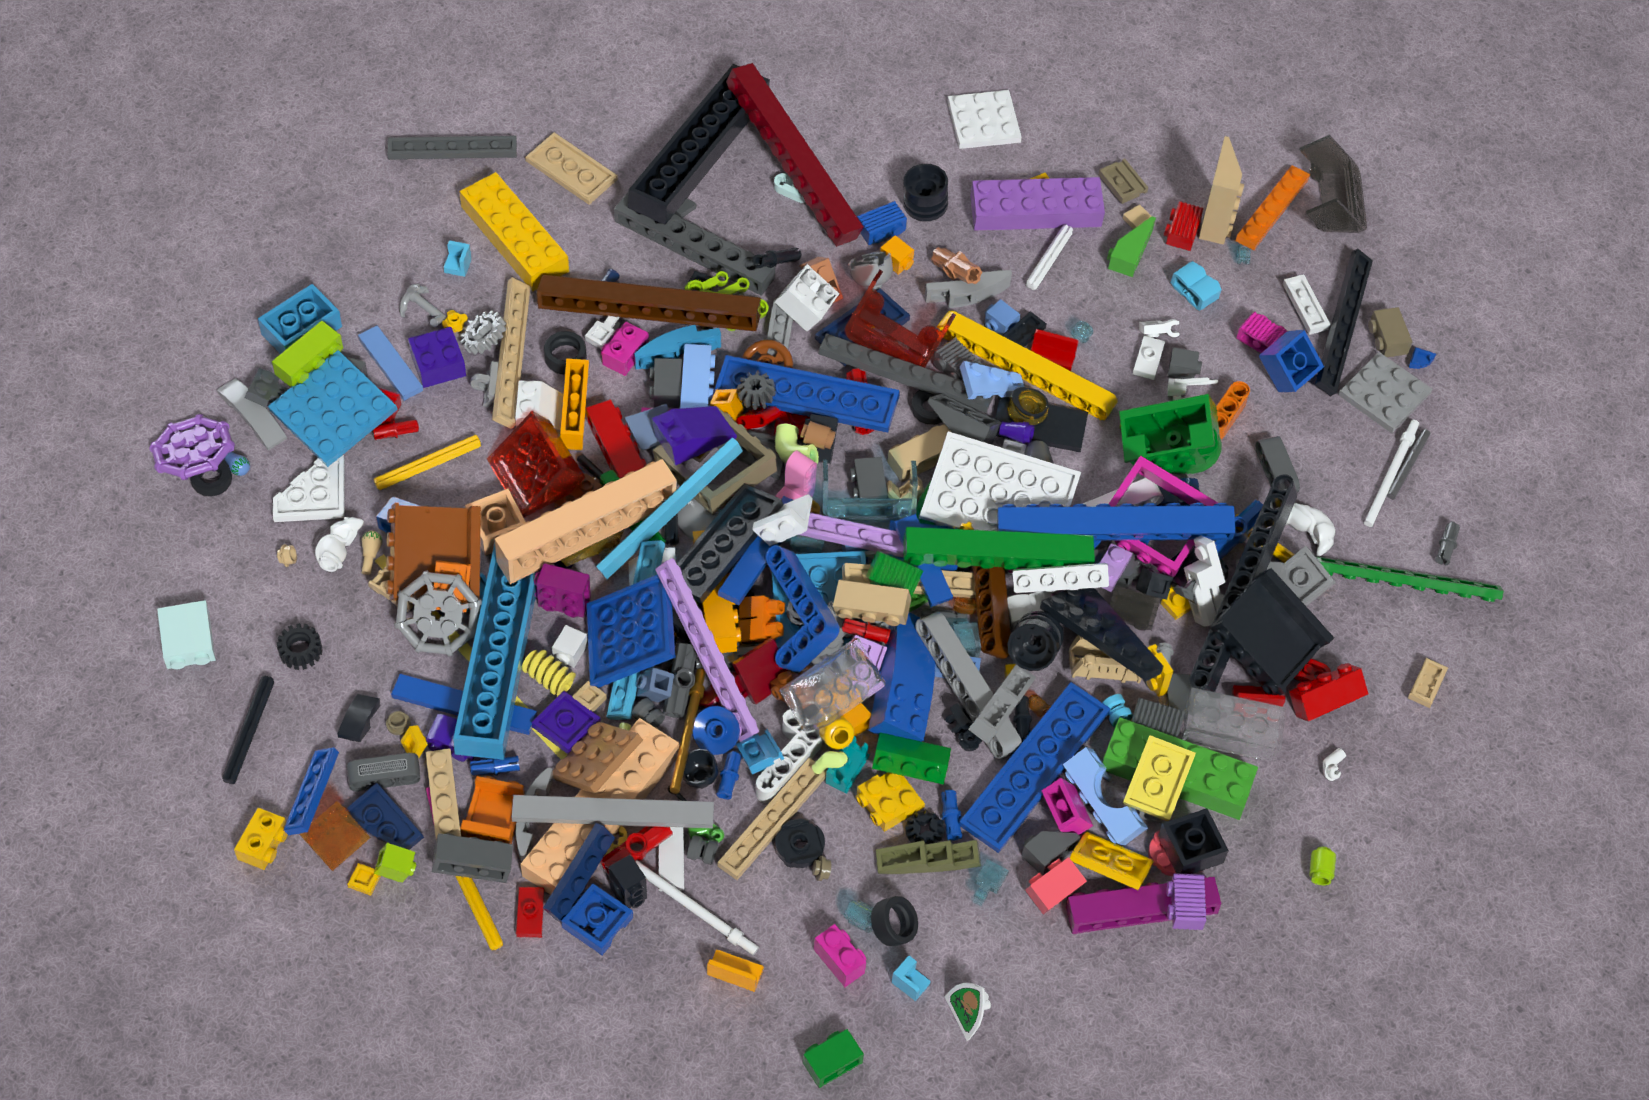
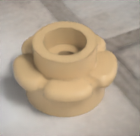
(287, 555)

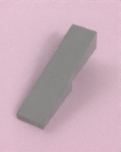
(1002, 703)

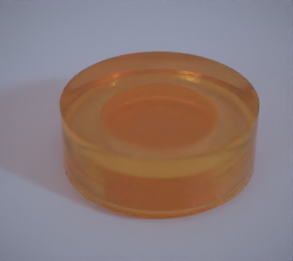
(965, 605)

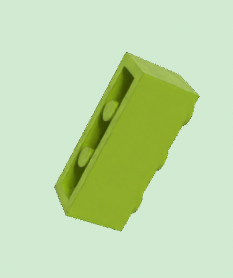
(307, 354)

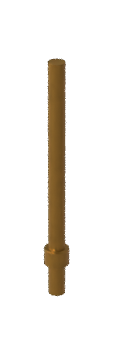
(695, 693)

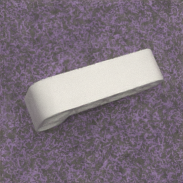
(799, 743)

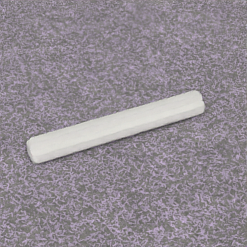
(1049, 257)

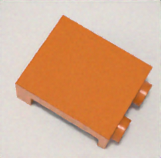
(491, 810)

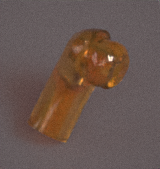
(1038, 705)

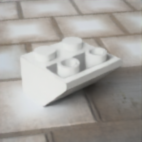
(807, 298)

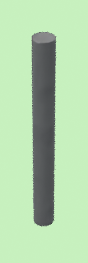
(1406, 468)

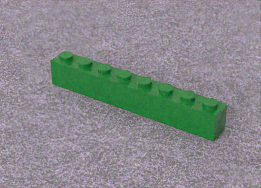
(995, 548)

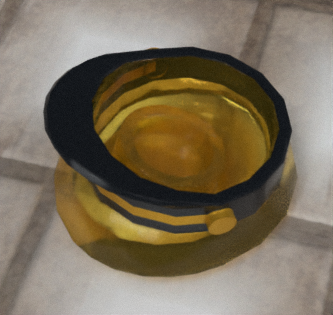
(1028, 406)

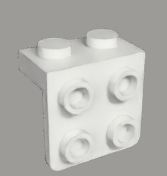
(786, 523)

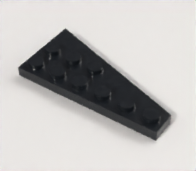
(1097, 622)

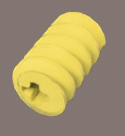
(548, 672)

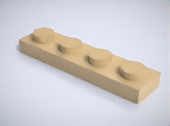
(443, 792)

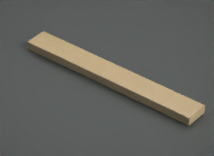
(511, 353)

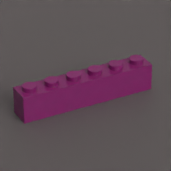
(1128, 906)

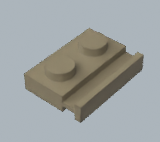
(1123, 181)

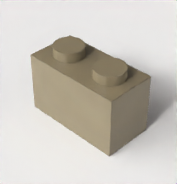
(1390, 332)

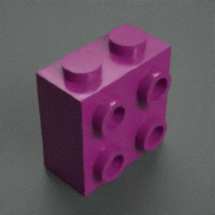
(562, 590)

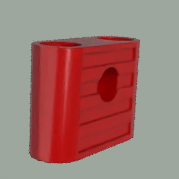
(758, 418)

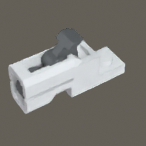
(1203, 582)

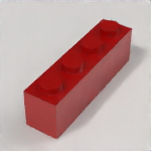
(614, 438)

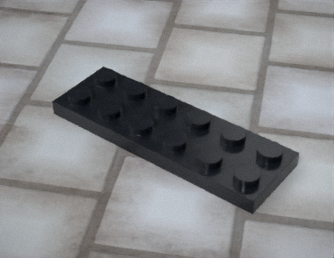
(725, 540)

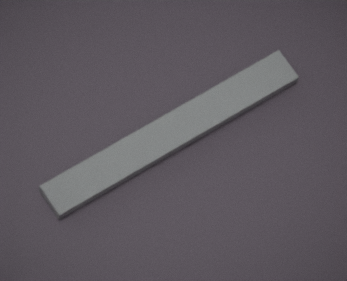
(612, 811)

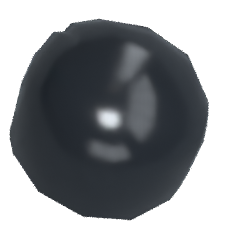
(700, 768)

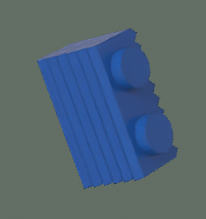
(882, 223)

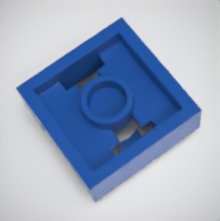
(605, 922)

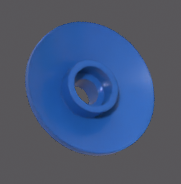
(705, 733)

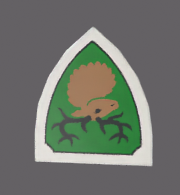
(968, 1005)

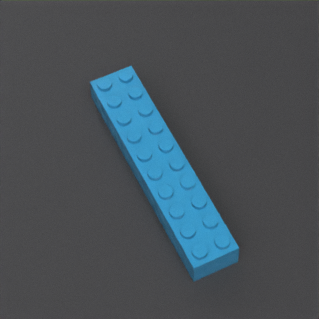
(495, 665)

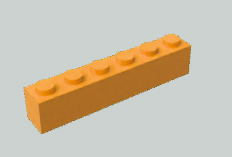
(720, 616)

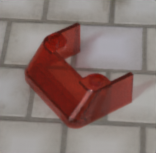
(886, 336)

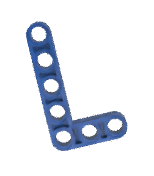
(819, 623)

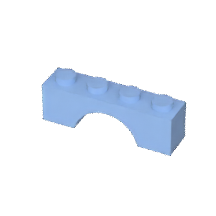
(1087, 772)

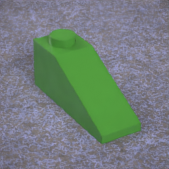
(1130, 248)

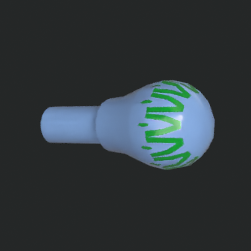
(238, 464)

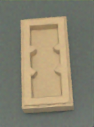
(1427, 683)

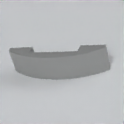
(255, 415)
(539, 787)

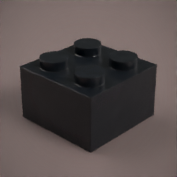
(1193, 842)

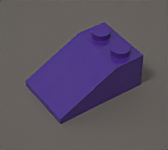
(691, 431)

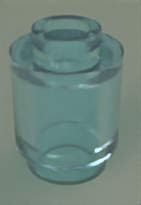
(806, 545)
(859, 915)

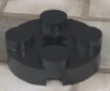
(799, 857)

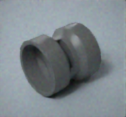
(646, 711)
(699, 846)

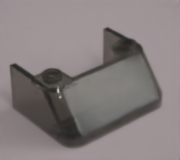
(1340, 187)

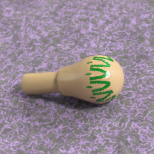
(371, 544)

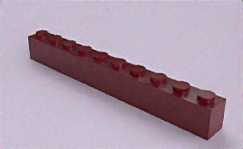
(794, 154)

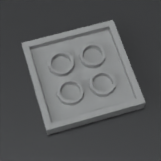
(1385, 392)

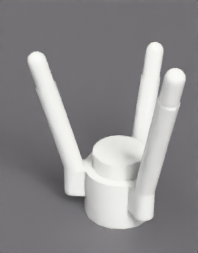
(1177, 387)

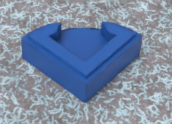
(1421, 358)

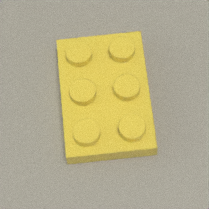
(1159, 778)

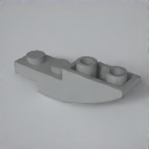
(962, 294)

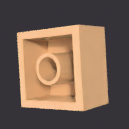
(498, 515)

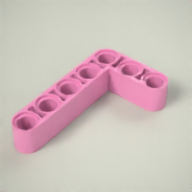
(799, 477)

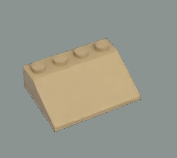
(1223, 197)

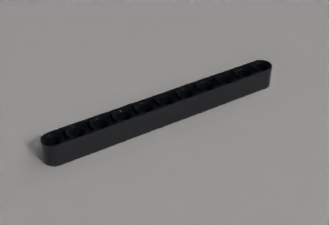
(1244, 574)

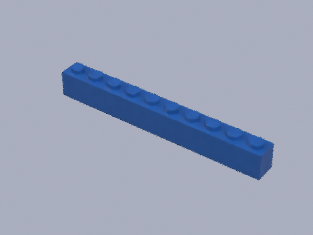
(1122, 522)

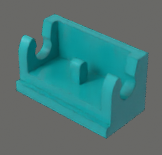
(845, 776)

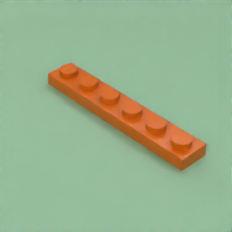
(1272, 207)

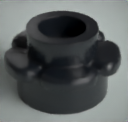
(966, 744)

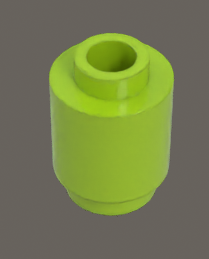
(1322, 866)

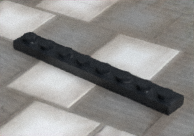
(1344, 322)

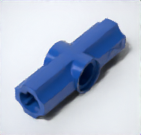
(1245, 520)

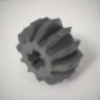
(756, 390)

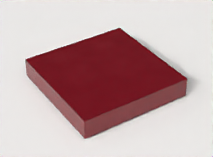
(758, 669)

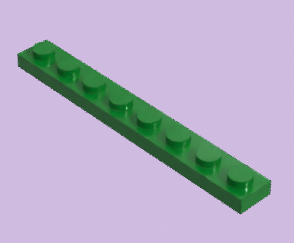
(1419, 581)

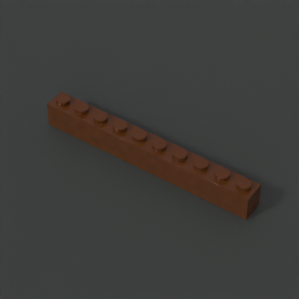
(649, 303)

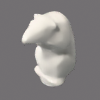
(1317, 524)
(331, 548)

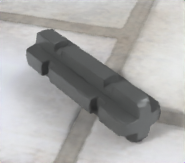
(950, 616)

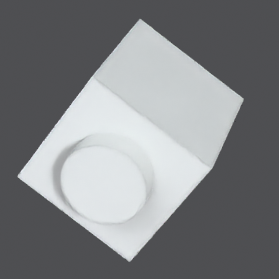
(569, 646)

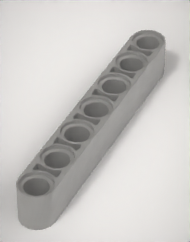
(964, 677)

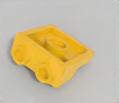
(888, 799)

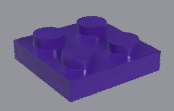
(565, 722)

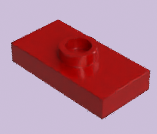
(530, 912)

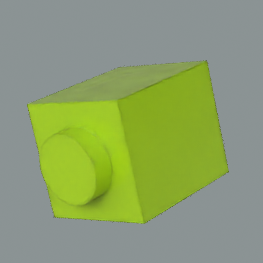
(395, 863)

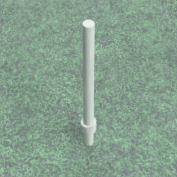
(1406, 440)
(734, 935)

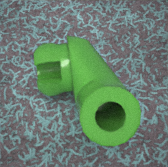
(709, 833)

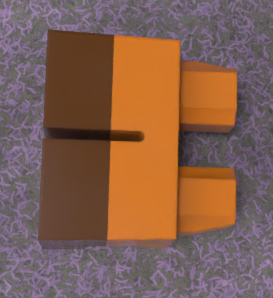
(759, 619)

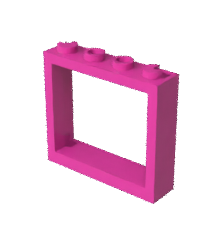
(1175, 487)

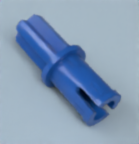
(495, 766)
(729, 775)

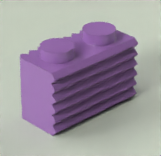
(1188, 901)

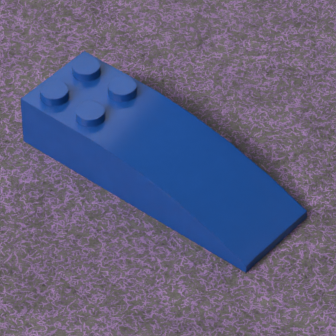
(909, 674)

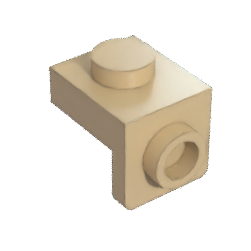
(903, 492)

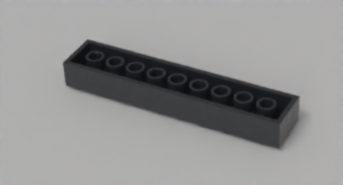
(689, 154)

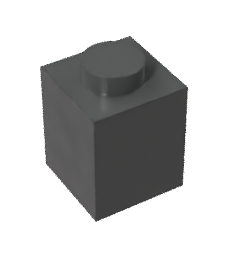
(1184, 364)

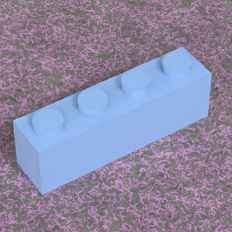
(697, 376)

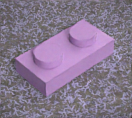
(1117, 560)

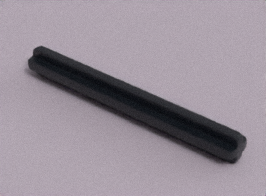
(248, 730)

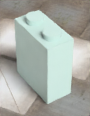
(186, 635)

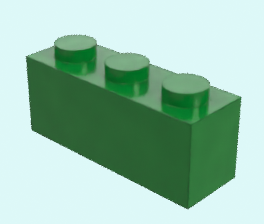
(911, 758)

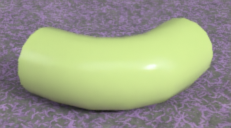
(786, 443)

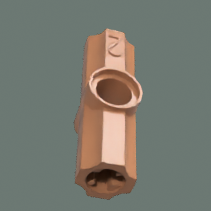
(956, 265)

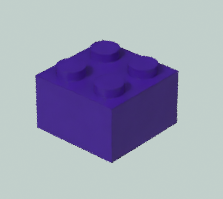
(437, 357)

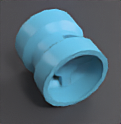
(1117, 709)

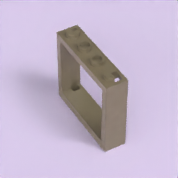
(753, 475)

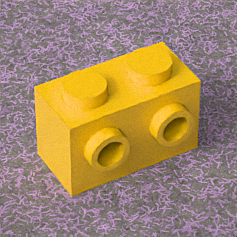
(261, 839)

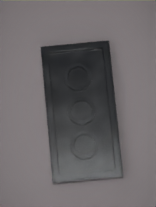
(1060, 429)

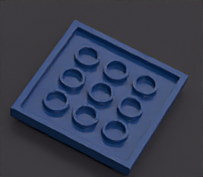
(629, 631)

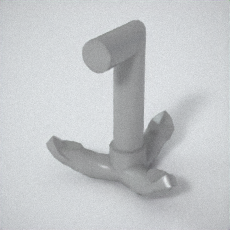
(413, 294)

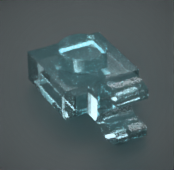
(990, 879)

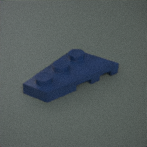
(384, 819)

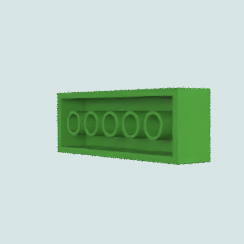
(1213, 778)

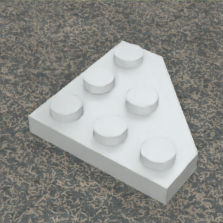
(313, 494)

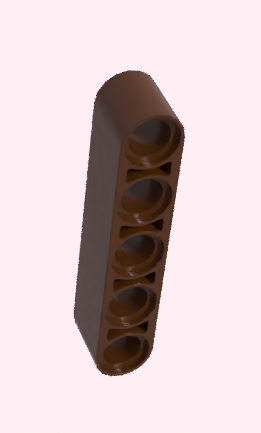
(992, 610)

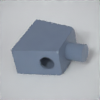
(643, 429)

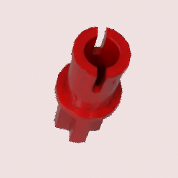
(395, 429)
(865, 630)

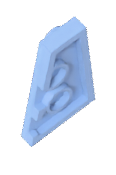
(989, 381)

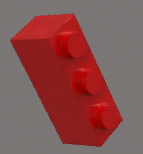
(1328, 692)

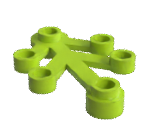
(732, 289)

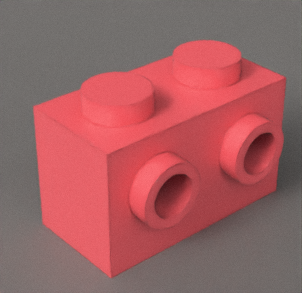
(1055, 885)

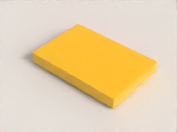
(1111, 860)

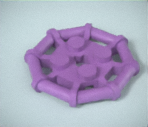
(195, 460)

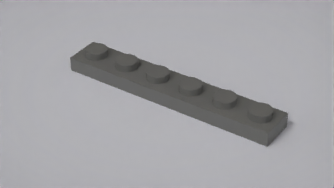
(452, 147)

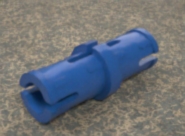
(951, 815)

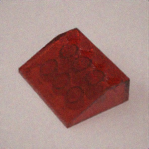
(535, 465)

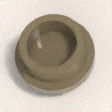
(398, 723)
(821, 868)

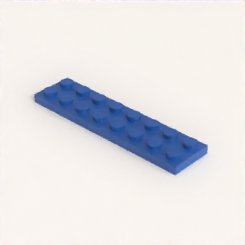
(818, 394)
(1034, 767)

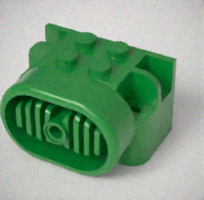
(1173, 434)

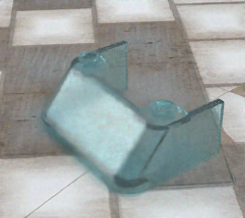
(869, 510)

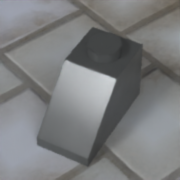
(1048, 847)

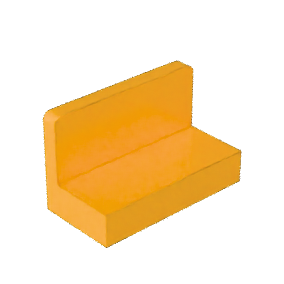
(735, 970)

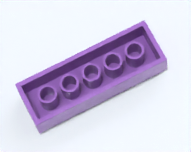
(1037, 203)

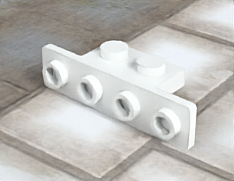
(1061, 578)

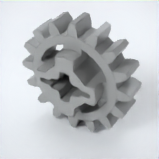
(483, 332)

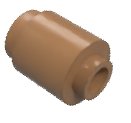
(818, 435)

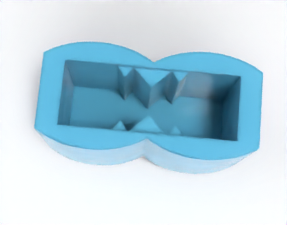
(1196, 285)

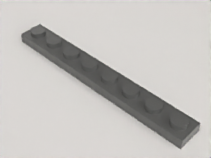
(899, 371)

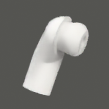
(1330, 763)

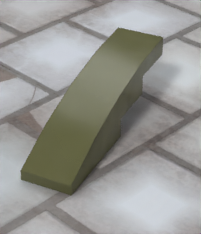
(924, 858)

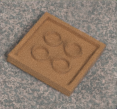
(596, 757)

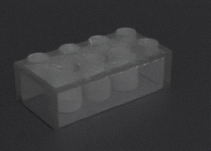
(1233, 724)

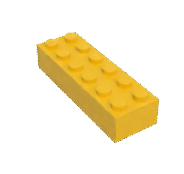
(513, 230)

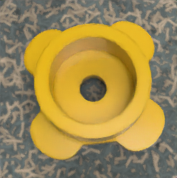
(458, 325)

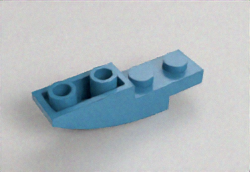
(672, 345)

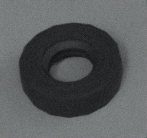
(919, 412)
(217, 487)

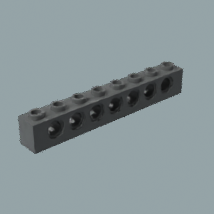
(698, 246)

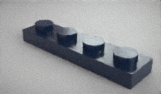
(579, 872)

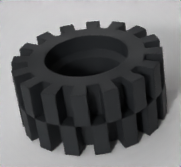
(299, 634)

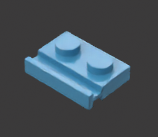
(759, 752)

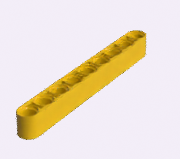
(1031, 366)

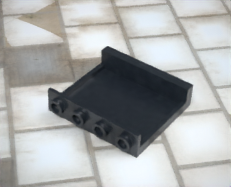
(1271, 632)

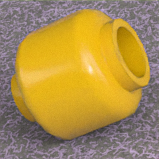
(837, 734)

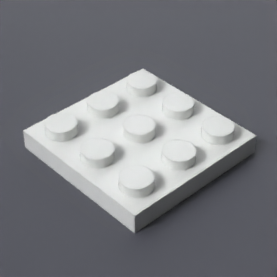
(984, 119)

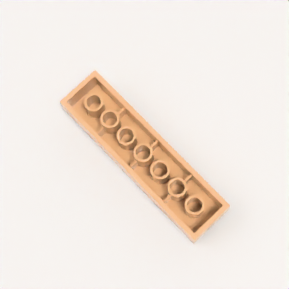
(583, 521)
(632, 780)

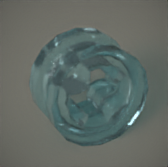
(1243, 254)
(1082, 331)

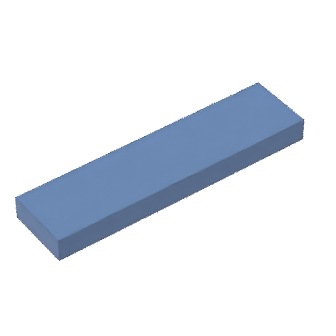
(390, 363)

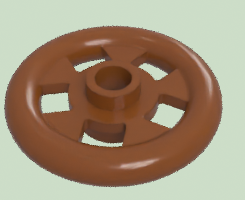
(763, 346)

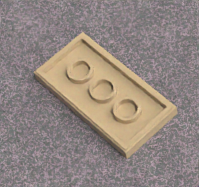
(571, 168)

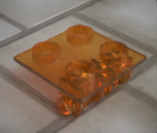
(335, 835)

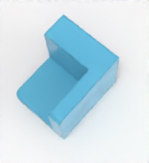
(458, 258)
(909, 979)

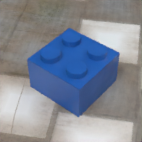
(1291, 361)

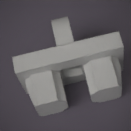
(488, 385)

